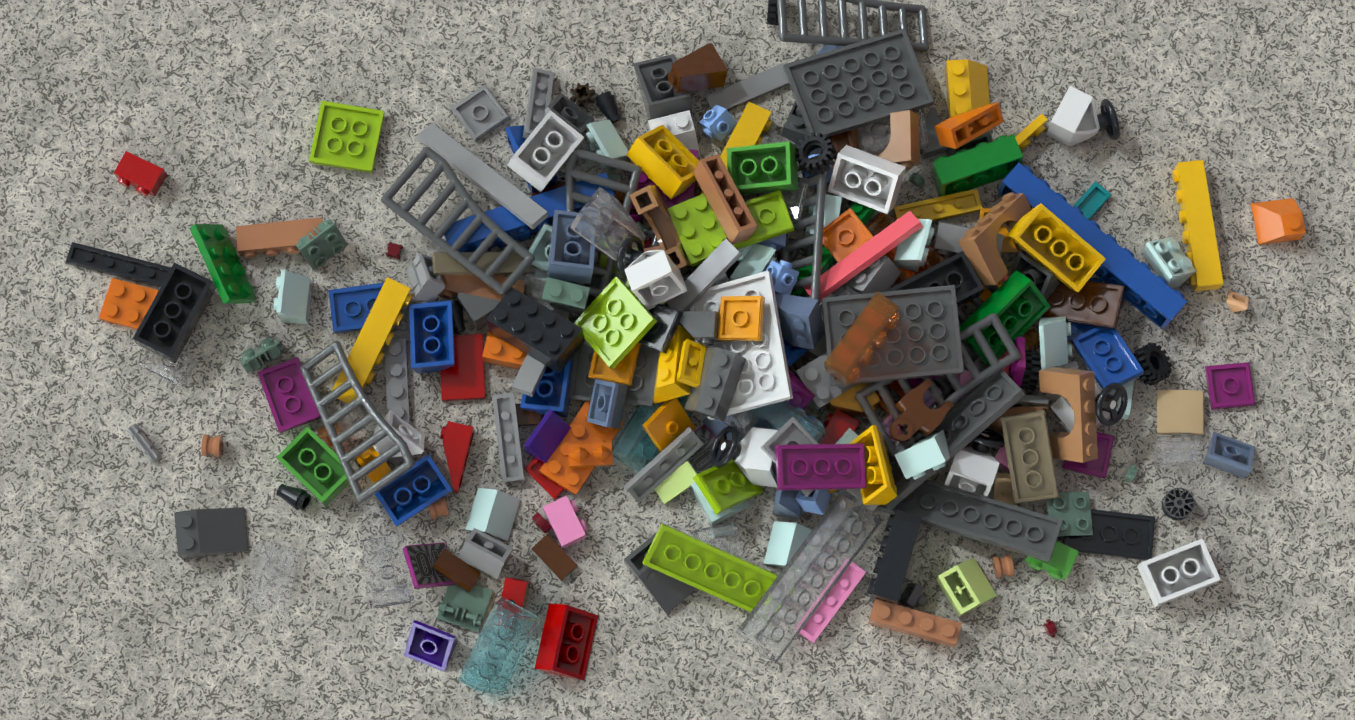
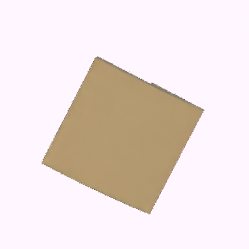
(1180, 412)

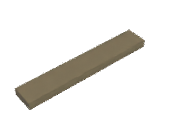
(446, 265)

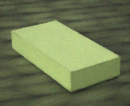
(676, 483)

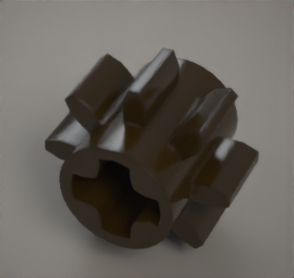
(580, 89)

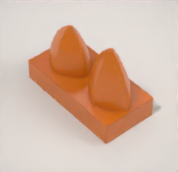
(590, 454)

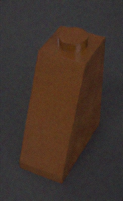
(698, 70)

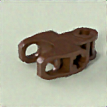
(916, 414)

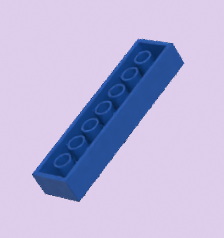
(513, 226)

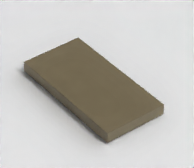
(1029, 456)

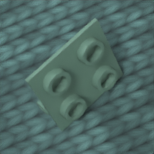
(323, 245)
(249, 356)
(1074, 511)
(465, 607)

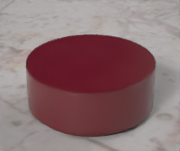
(541, 523)

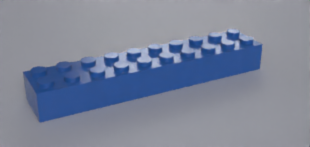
(1142, 288)

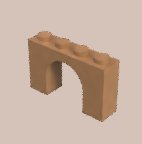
(904, 140)
(650, 203)
(981, 240)
(1079, 390)

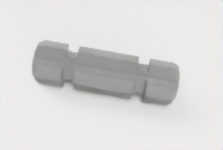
(143, 443)

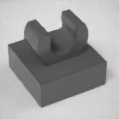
(913, 596)

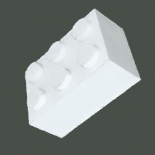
(545, 151)
(866, 179)
(1178, 572)

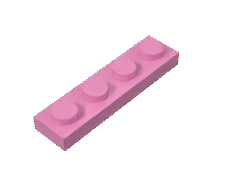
(832, 602)

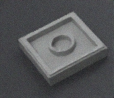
(480, 113)

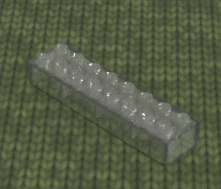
(809, 576)

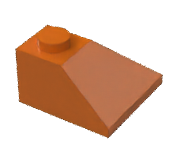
(1278, 221)

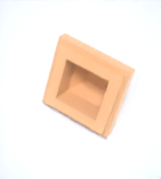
(1237, 302)

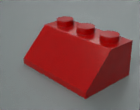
(566, 641)

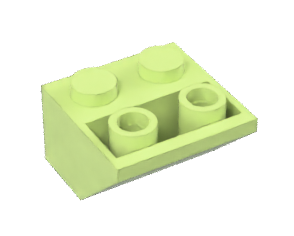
(965, 587)

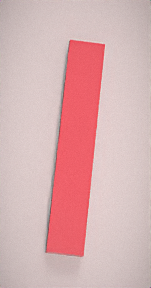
(867, 254)

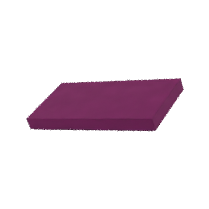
(820, 466)

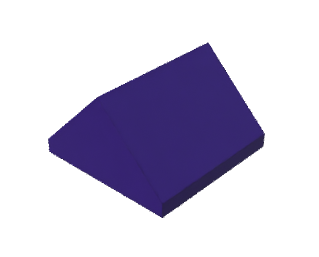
(546, 437)
(430, 645)

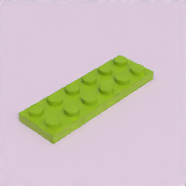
(708, 568)

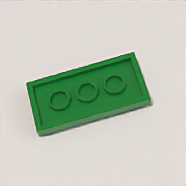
(223, 263)

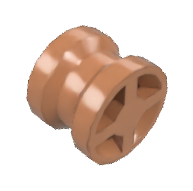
(212, 445)
(439, 508)
(1003, 566)

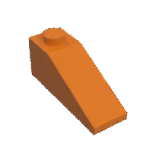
(969, 125)

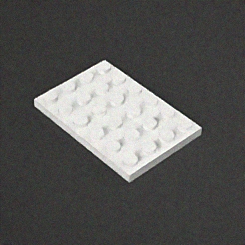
(765, 371)

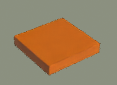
(845, 235)

